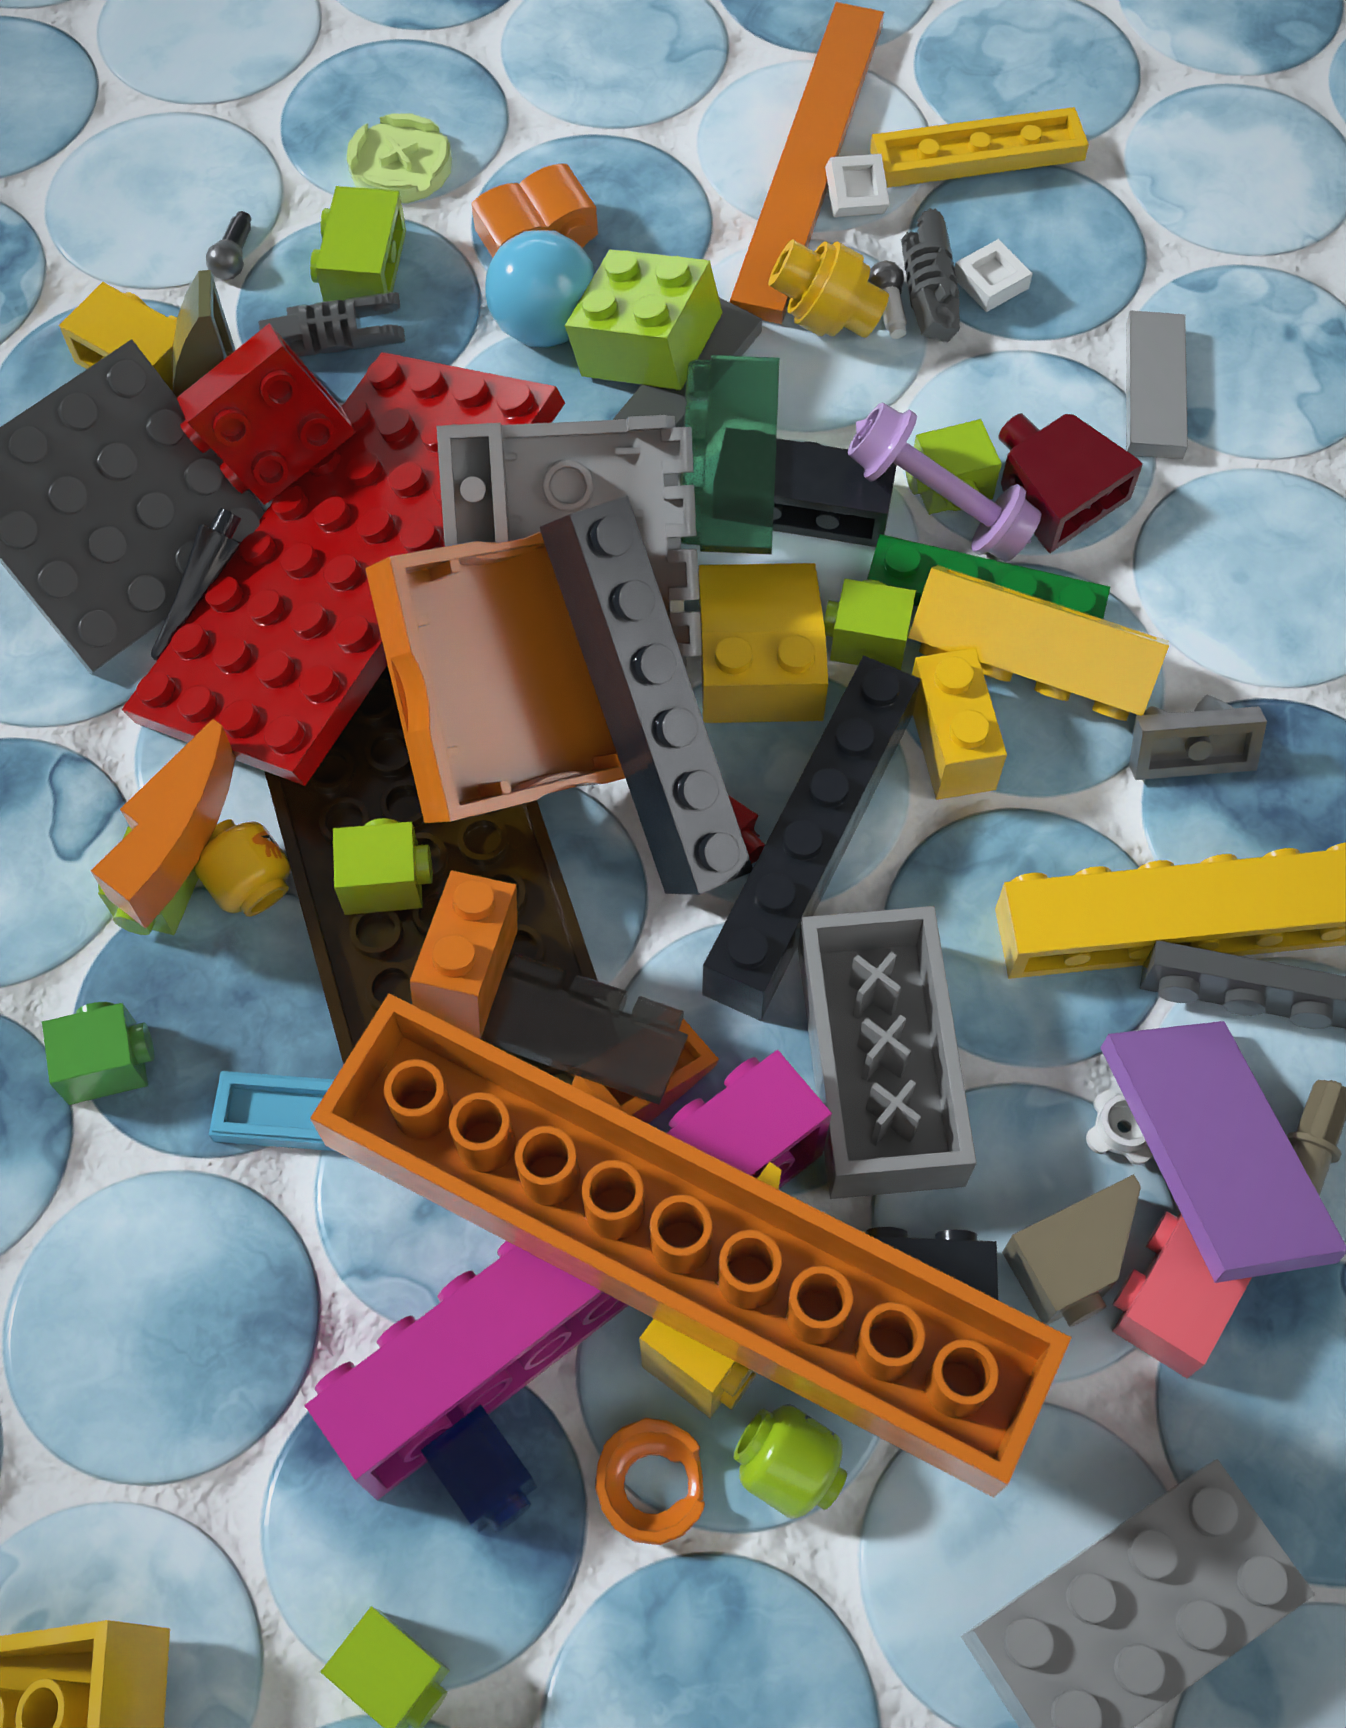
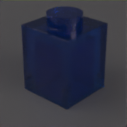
(481, 1471)

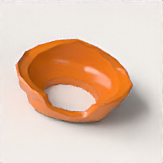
(620, 1452)

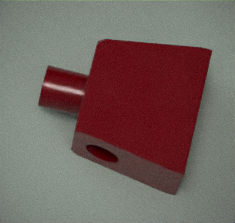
(1067, 474)

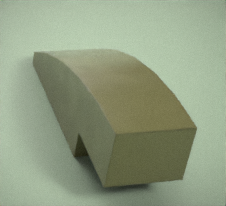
(200, 333)

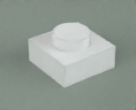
(857, 185)
(992, 275)

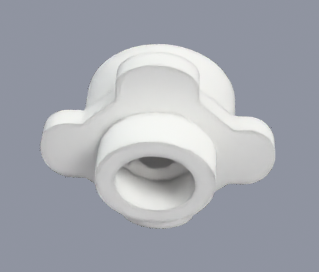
(1107, 1137)

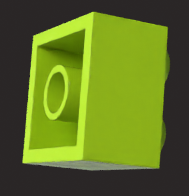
(644, 318)

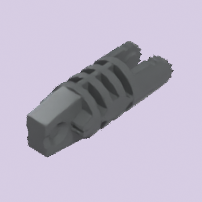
(932, 277)
(337, 325)

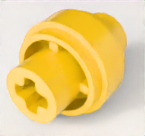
(828, 288)

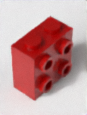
(263, 416)

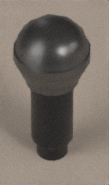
(226, 256)

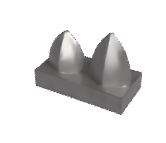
(1197, 742)

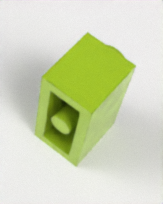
(359, 243)

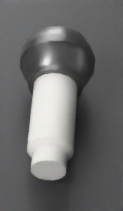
(890, 278)

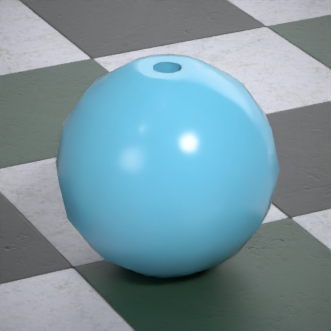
(537, 285)

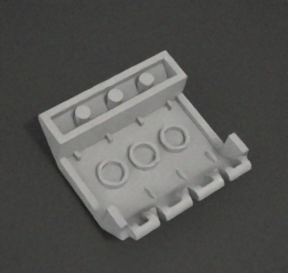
(518, 477)

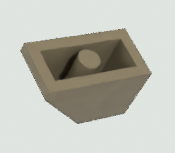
(1075, 1254)

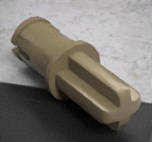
(1320, 1130)

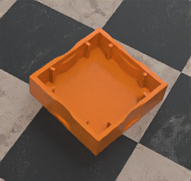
(488, 677)

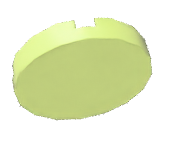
(400, 155)

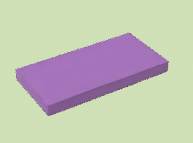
(1222, 1151)

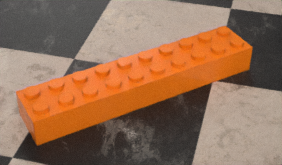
(695, 1244)

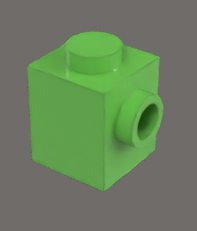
(96, 1052)

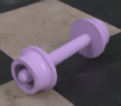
(1003, 524)

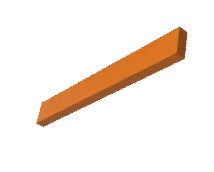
(814, 137)

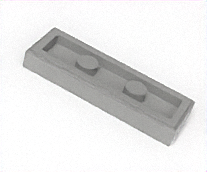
(1156, 385)

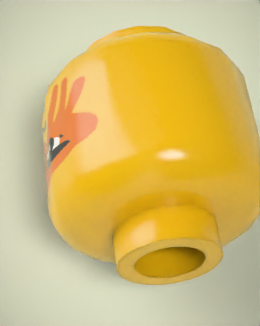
(243, 868)

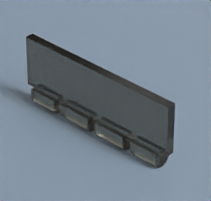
(585, 1028)

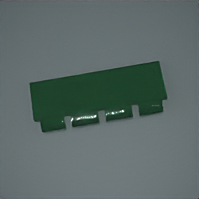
(734, 451)

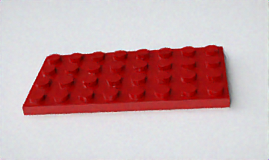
(291, 622)

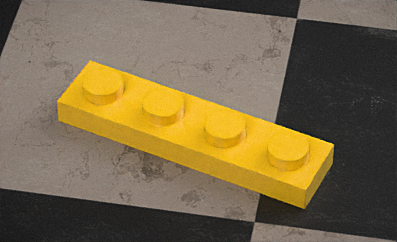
(981, 147)

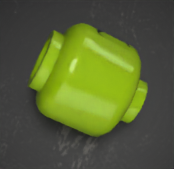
(790, 1461)

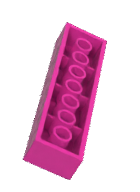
(525, 1314)

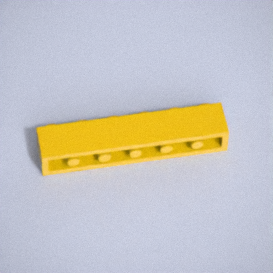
(1211, 905)

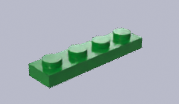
(908, 565)

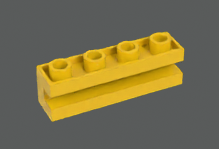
(1039, 641)

